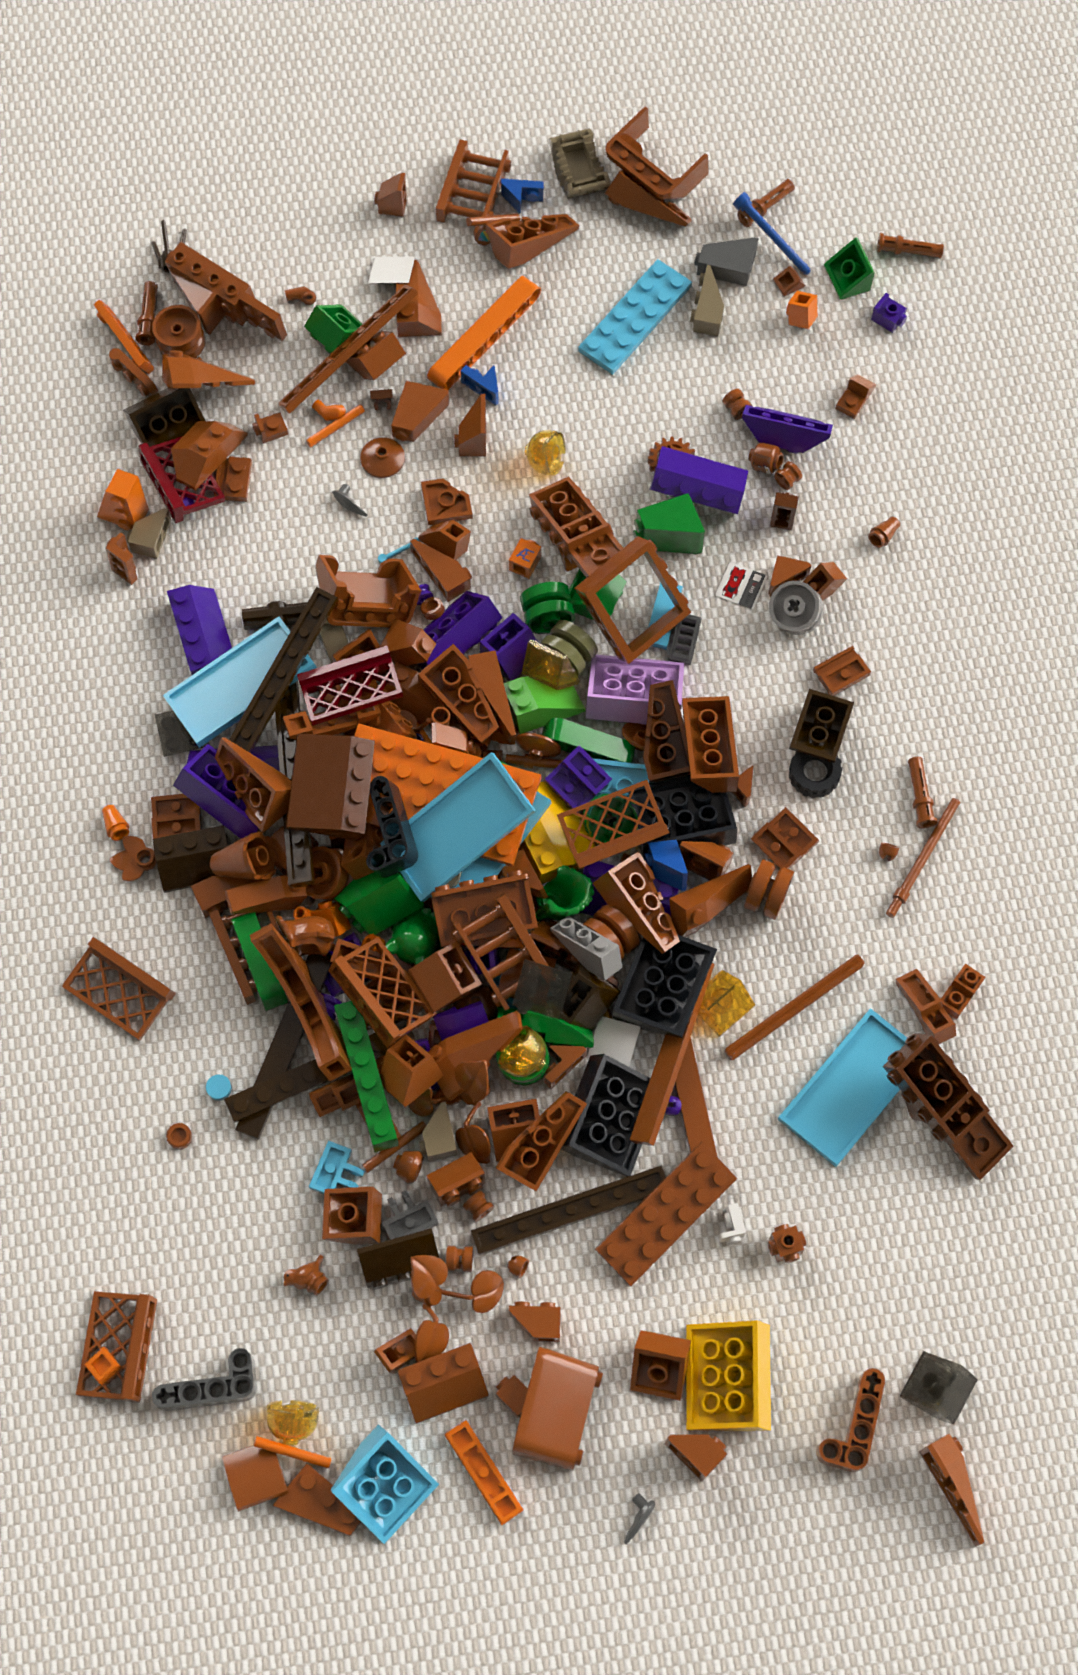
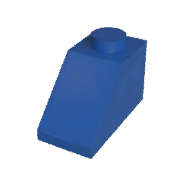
(667, 863)

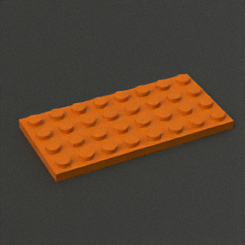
(427, 770)

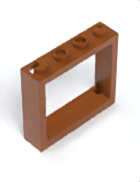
(609, 570)

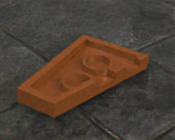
(312, 1499)

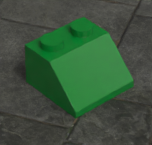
(331, 325)
(607, 595)

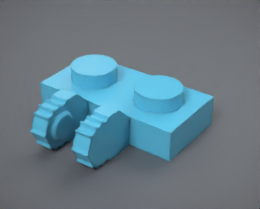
(331, 1168)

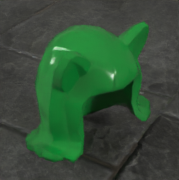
(566, 894)
(415, 937)

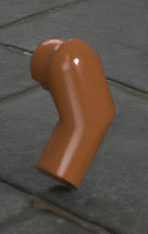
(302, 294)

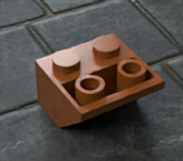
(376, 355)
(445, 977)
(408, 1071)
(509, 1121)
(456, 1180)

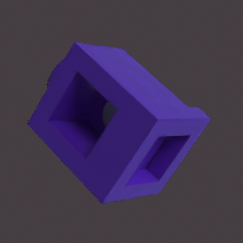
(889, 313)

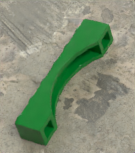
(366, 1077)

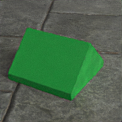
(850, 270)

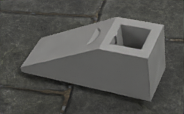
(589, 948)

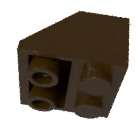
(587, 999)

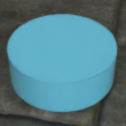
(218, 1087)

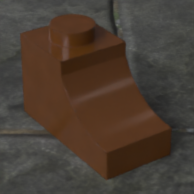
(784, 510)

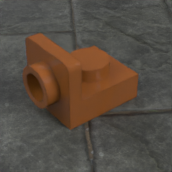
(270, 427)

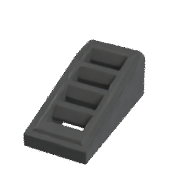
(690, 625)

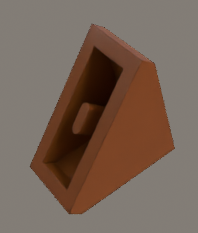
(787, 570)

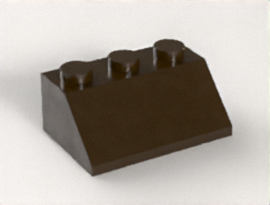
(164, 415)
(186, 856)
(391, 1258)

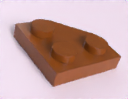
(445, 502)

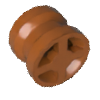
(788, 475)
(478, 1206)

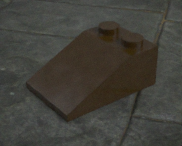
(821, 725)

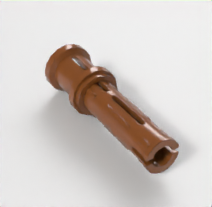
(761, 205)
(899, 244)
(145, 334)
(923, 803)

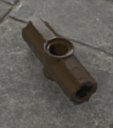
(259, 617)

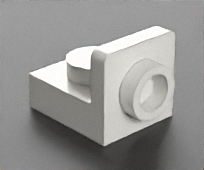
(734, 1221)

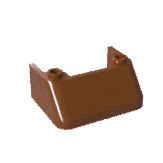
(628, 156)

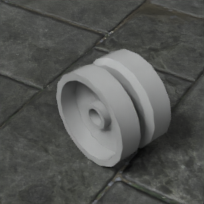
(809, 604)

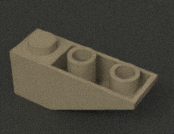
(710, 307)

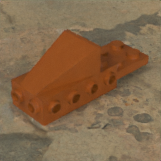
(219, 294)
(574, 526)

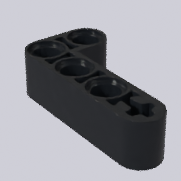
(389, 824)

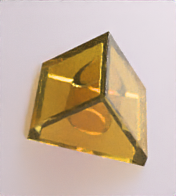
(548, 666)
(724, 1002)

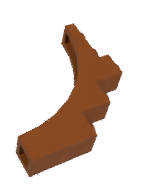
(306, 1000)

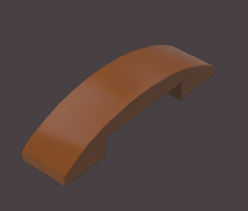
(301, 724)

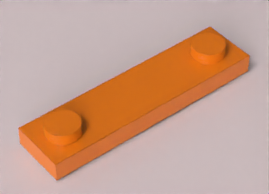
(107, 316)
(484, 1472)

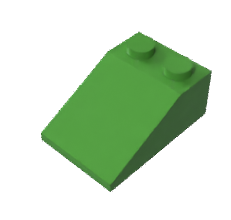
(535, 703)

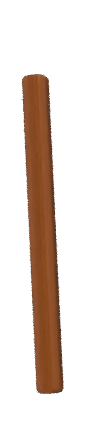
(794, 1007)

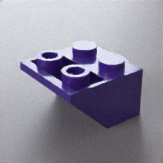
(510, 643)

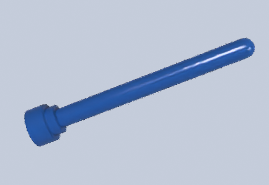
(744, 204)

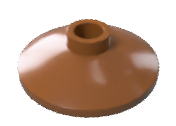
(382, 465)
(635, 734)
(538, 745)

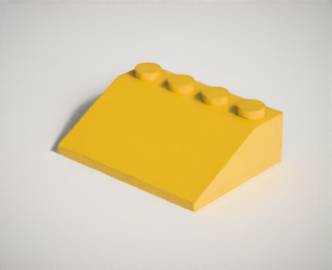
(546, 842)
(728, 1377)

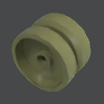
(573, 642)

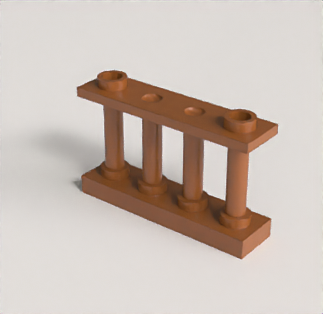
(457, 172)
(515, 930)
(231, 945)

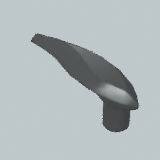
(345, 501)
(645, 1511)

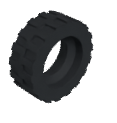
(809, 787)

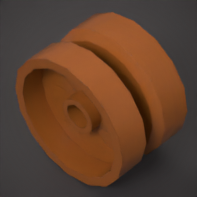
(179, 330)
(328, 874)
(765, 888)
(615, 927)

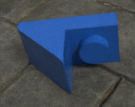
(517, 190)
(481, 384)

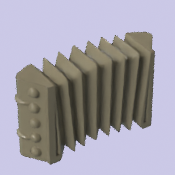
(577, 163)

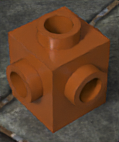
(780, 1249)

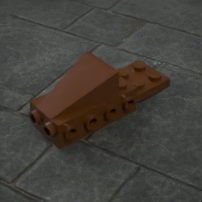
(947, 1103)

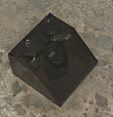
(939, 1387)

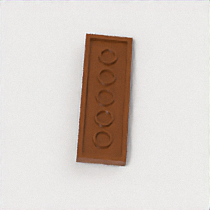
(666, 1213)

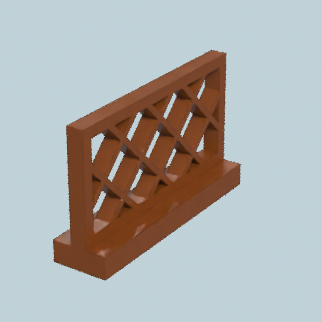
(619, 844)
(129, 970)
(364, 998)
(138, 1344)

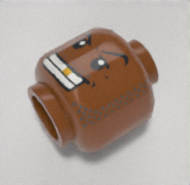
(766, 458)

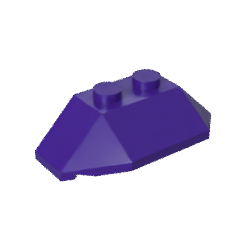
(785, 429)

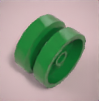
(546, 605)

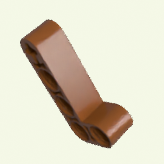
(857, 1418)

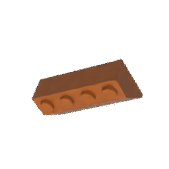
(711, 743)

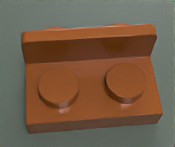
(121, 558)

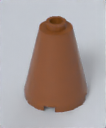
(246, 858)

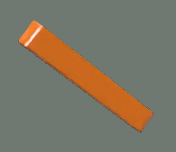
(484, 333)

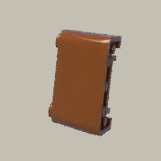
(369, 597)
(556, 1409)

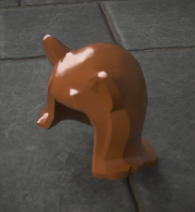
(308, 934)

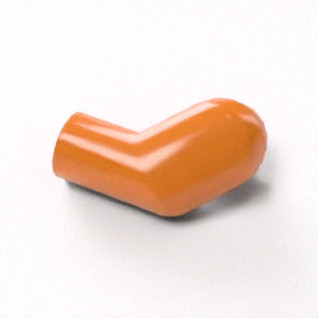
(328, 412)

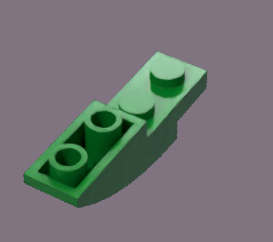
(555, 1030)

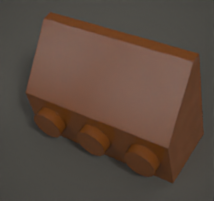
(443, 1383)

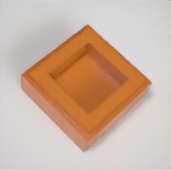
(102, 1365)

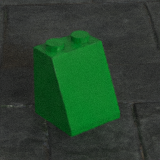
(671, 526)
(377, 902)

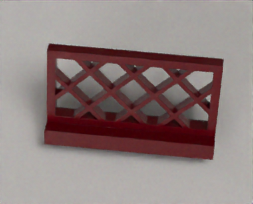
(165, 487)
(345, 673)

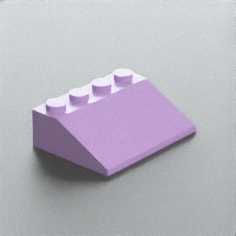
(622, 689)

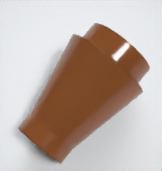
(882, 533)

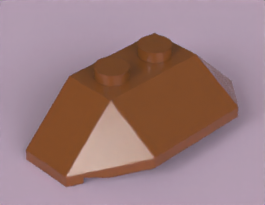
(204, 450)

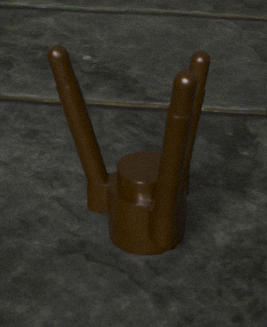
(161, 258)

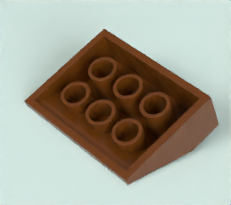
(330, 785)

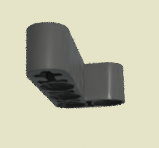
(204, 1387)

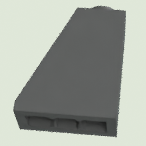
(728, 259)

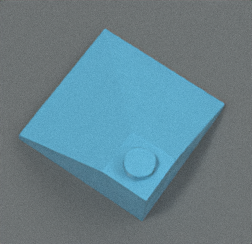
(383, 1484)

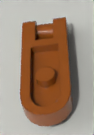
(132, 372)

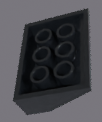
(688, 812)
(664, 987)
(606, 1124)

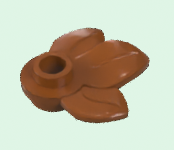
(131, 858)

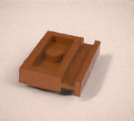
(234, 478)
(842, 671)

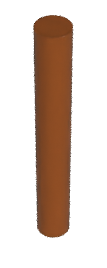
(482, 220)
(402, 1141)

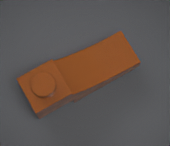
(926, 1006)

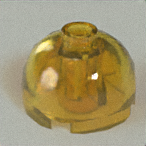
(545, 451)
(524, 1054)
(292, 1421)

